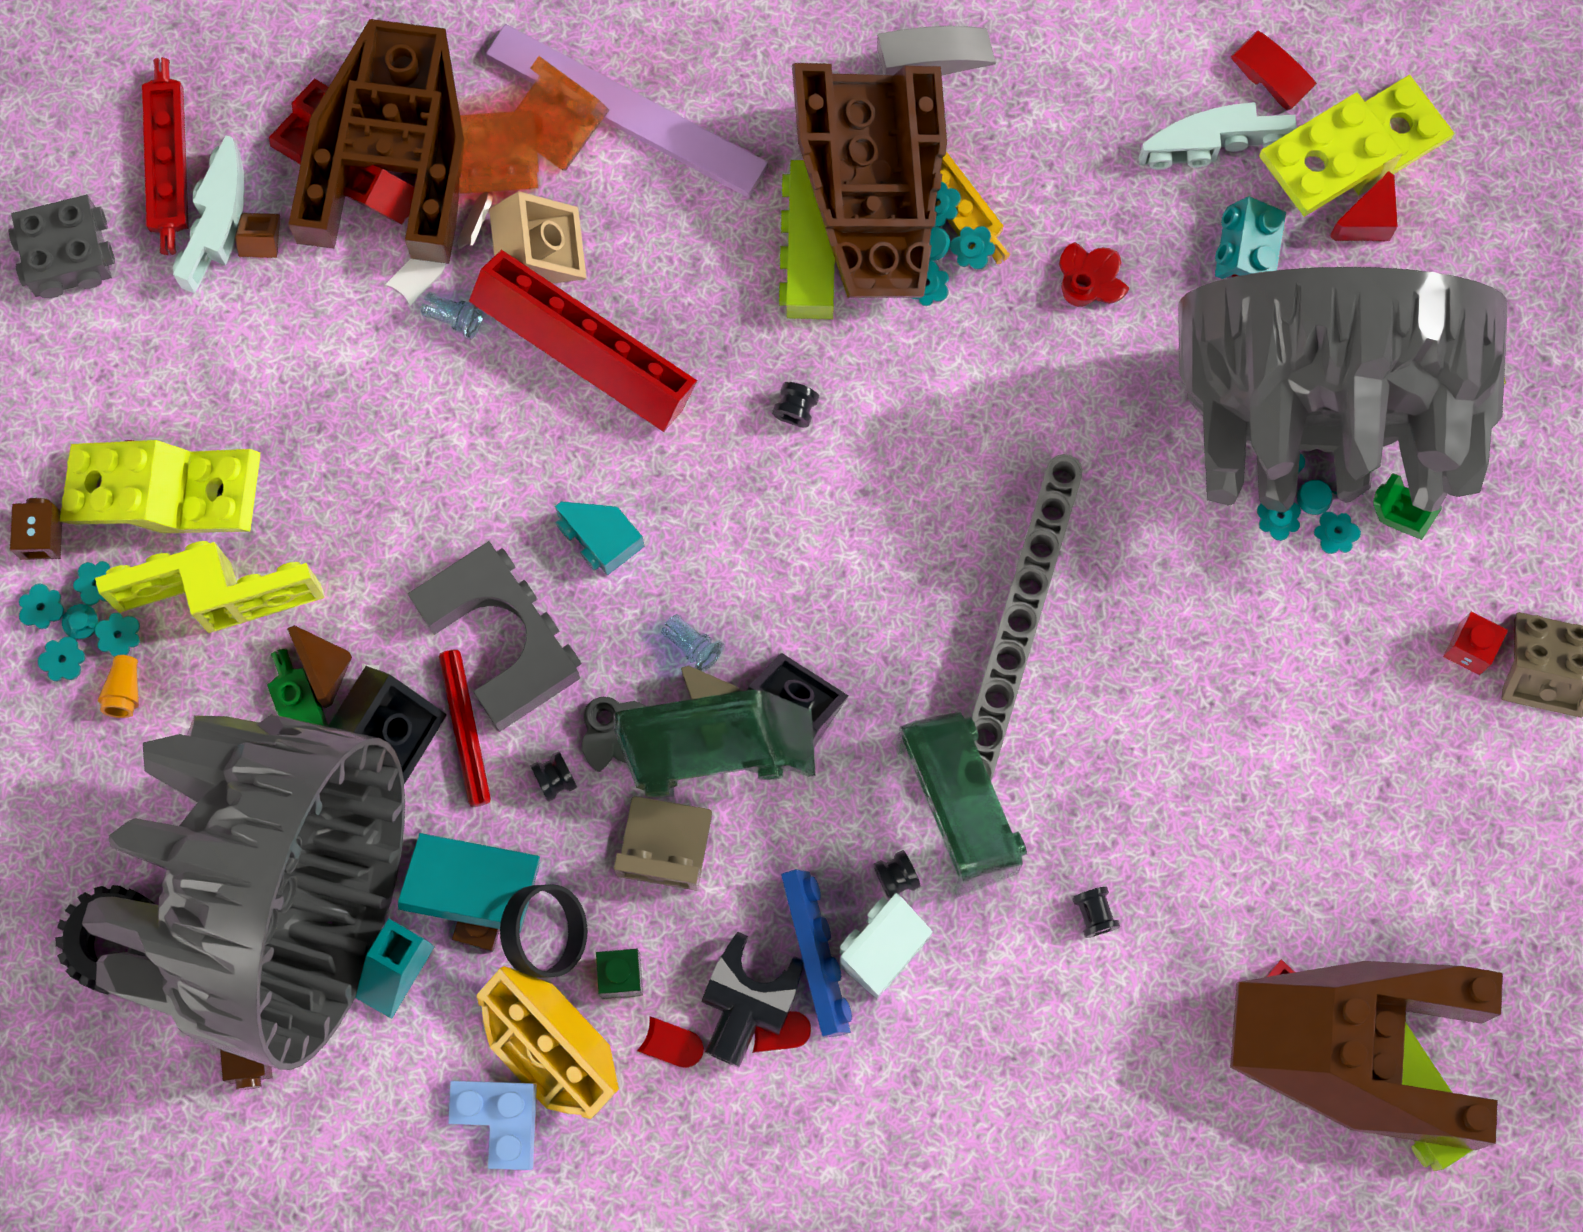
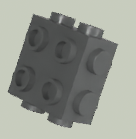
(61, 246)

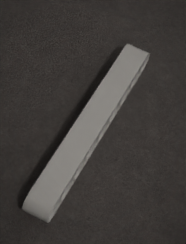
(1025, 605)

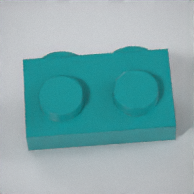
(1249, 238)

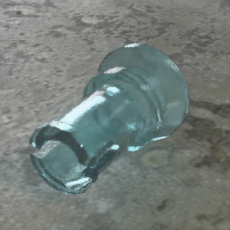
(457, 314)
(695, 645)

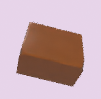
(258, 235)

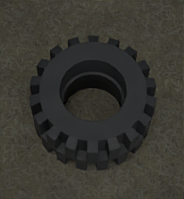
(78, 943)

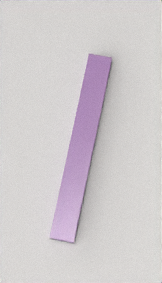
(637, 114)

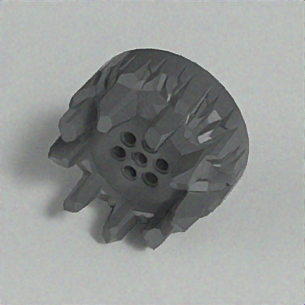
(1345, 369)
(283, 838)

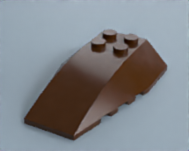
(874, 170)

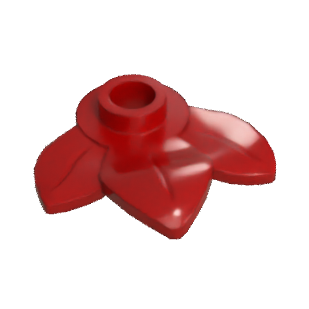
(1095, 271)

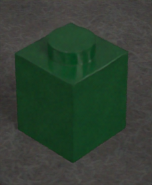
(619, 973)

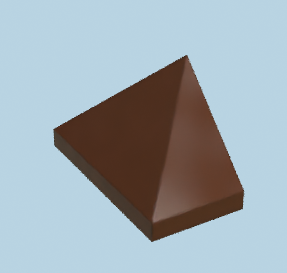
(322, 662)

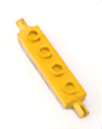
(972, 208)

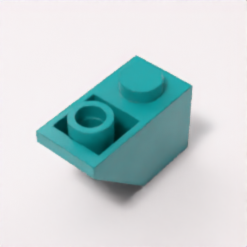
(602, 531)
(392, 967)

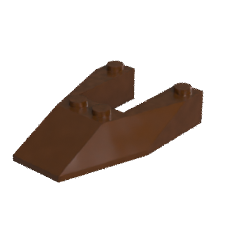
(392, 111)
(1339, 1045)

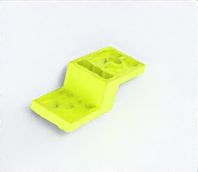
(1355, 144)
(160, 487)
(209, 586)

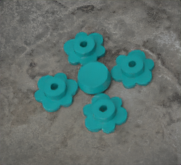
(960, 246)
(1315, 499)
(77, 622)

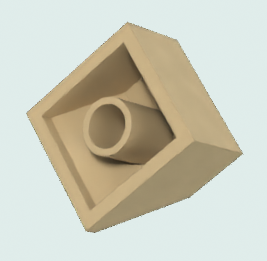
(540, 235)

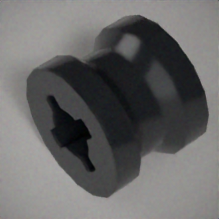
(795, 404)
(553, 776)
(897, 874)

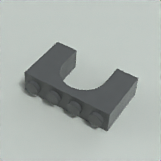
(484, 581)

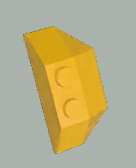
(547, 1043)

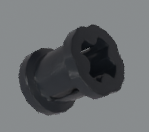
(1096, 912)

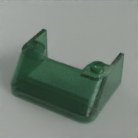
(715, 737)
(962, 800)

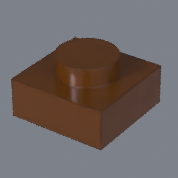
(476, 936)

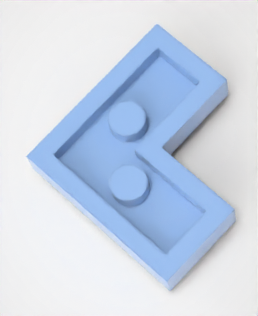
(508, 1111)

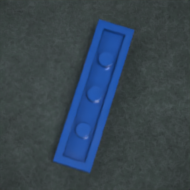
(820, 967)

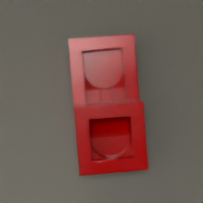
(1272, 66)
(292, 133)

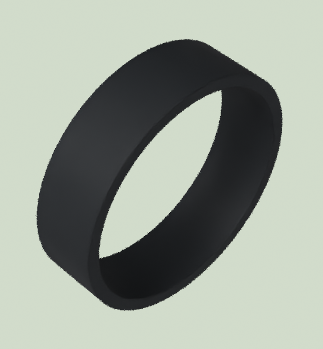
(576, 930)

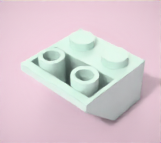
(884, 945)

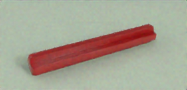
(464, 728)

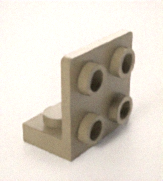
(1546, 665)
(664, 843)

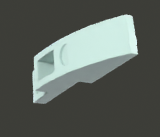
(1201, 136)
(220, 203)

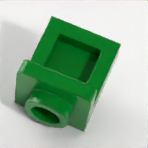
(1395, 509)

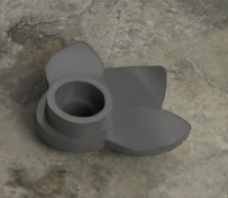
(600, 741)

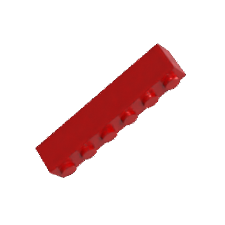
(582, 340)

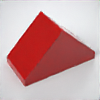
(1371, 216)

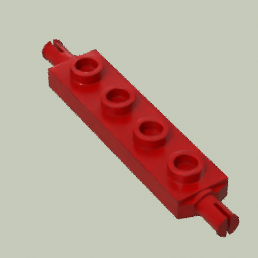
(165, 156)

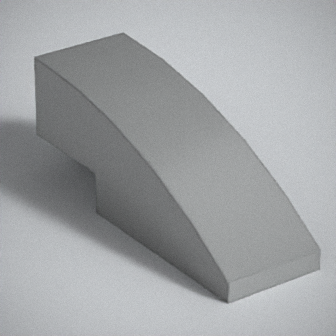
(944, 46)

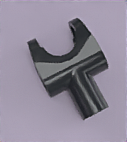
(746, 1002)

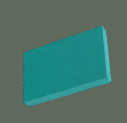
(465, 880)

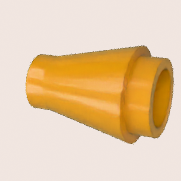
(120, 689)

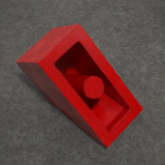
(380, 192)

